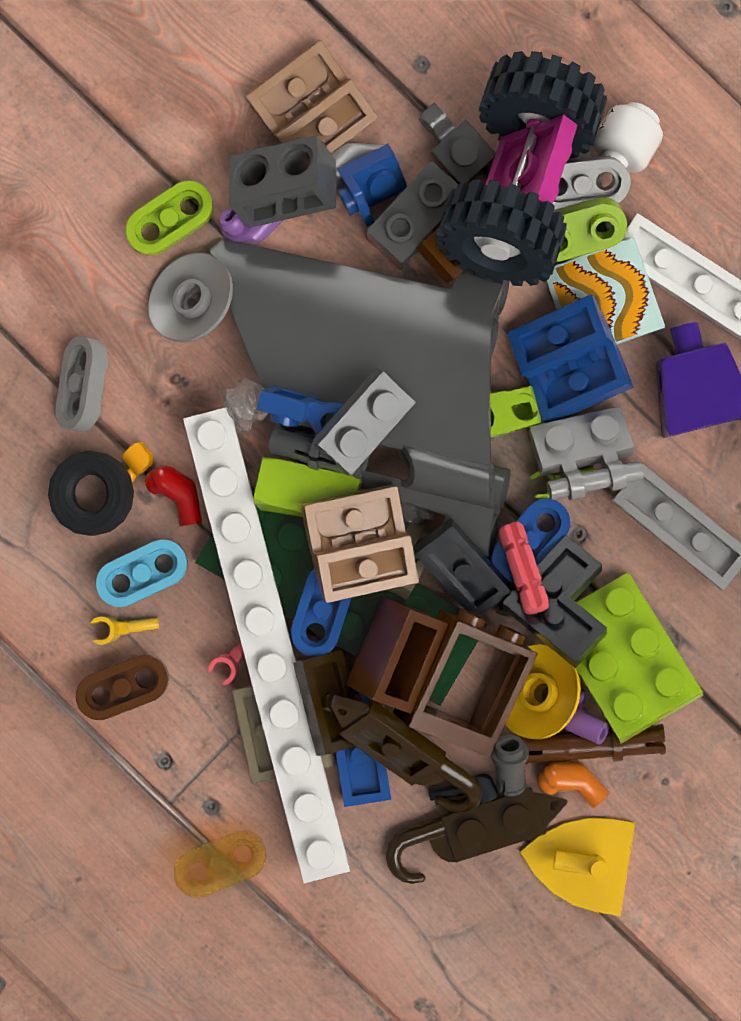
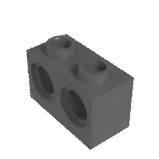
(282, 181)
(412, 216)

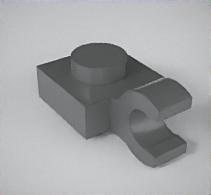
(459, 150)

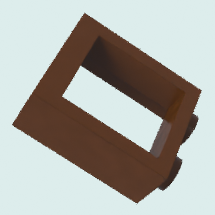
(498, 697)

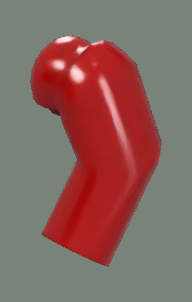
(178, 488)

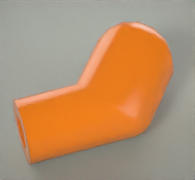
(572, 776)

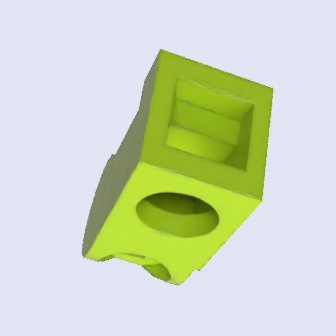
(513, 411)

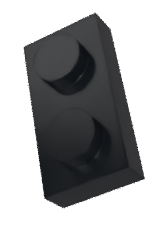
(462, 568)

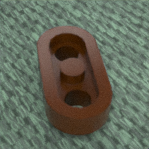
(122, 686)

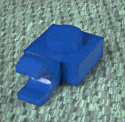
(292, 407)

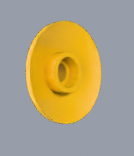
(539, 719)

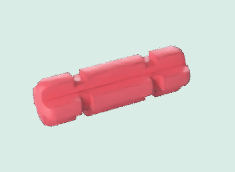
(523, 568)

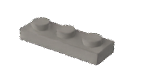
(681, 527)

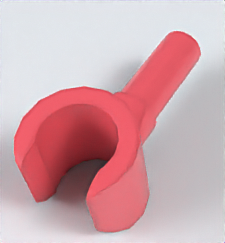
(232, 659)

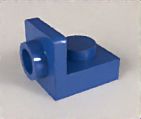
(370, 182)

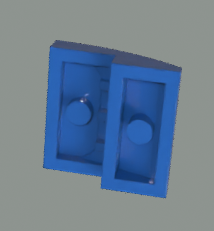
(570, 359)

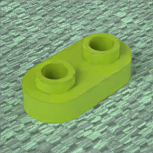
(167, 215)
(582, 221)

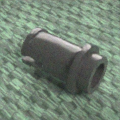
(510, 756)

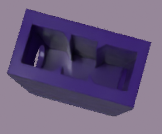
(697, 384)

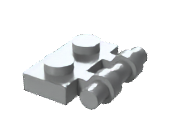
(584, 442)

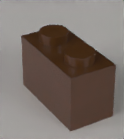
(397, 654)

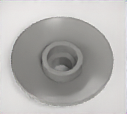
(190, 297)

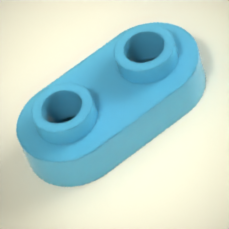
(142, 572)

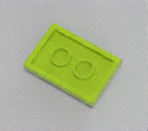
(635, 667)

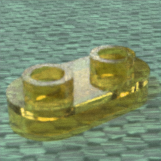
(221, 864)

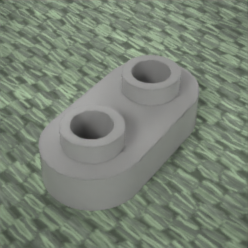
(581, 178)
(81, 384)

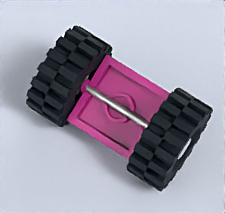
(543, 120)

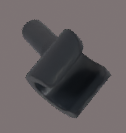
(486, 783)

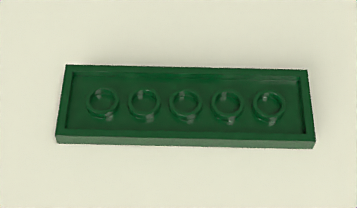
(292, 564)

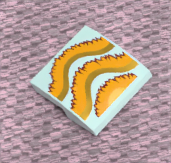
(619, 285)

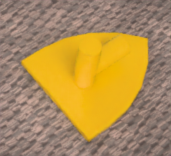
(584, 862)

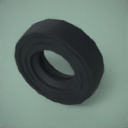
(63, 488)

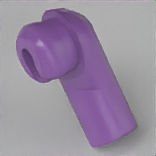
(237, 230)
(587, 725)

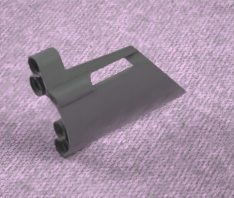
(333, 324)

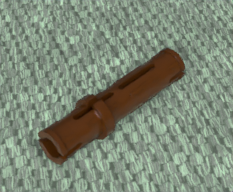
(573, 747)

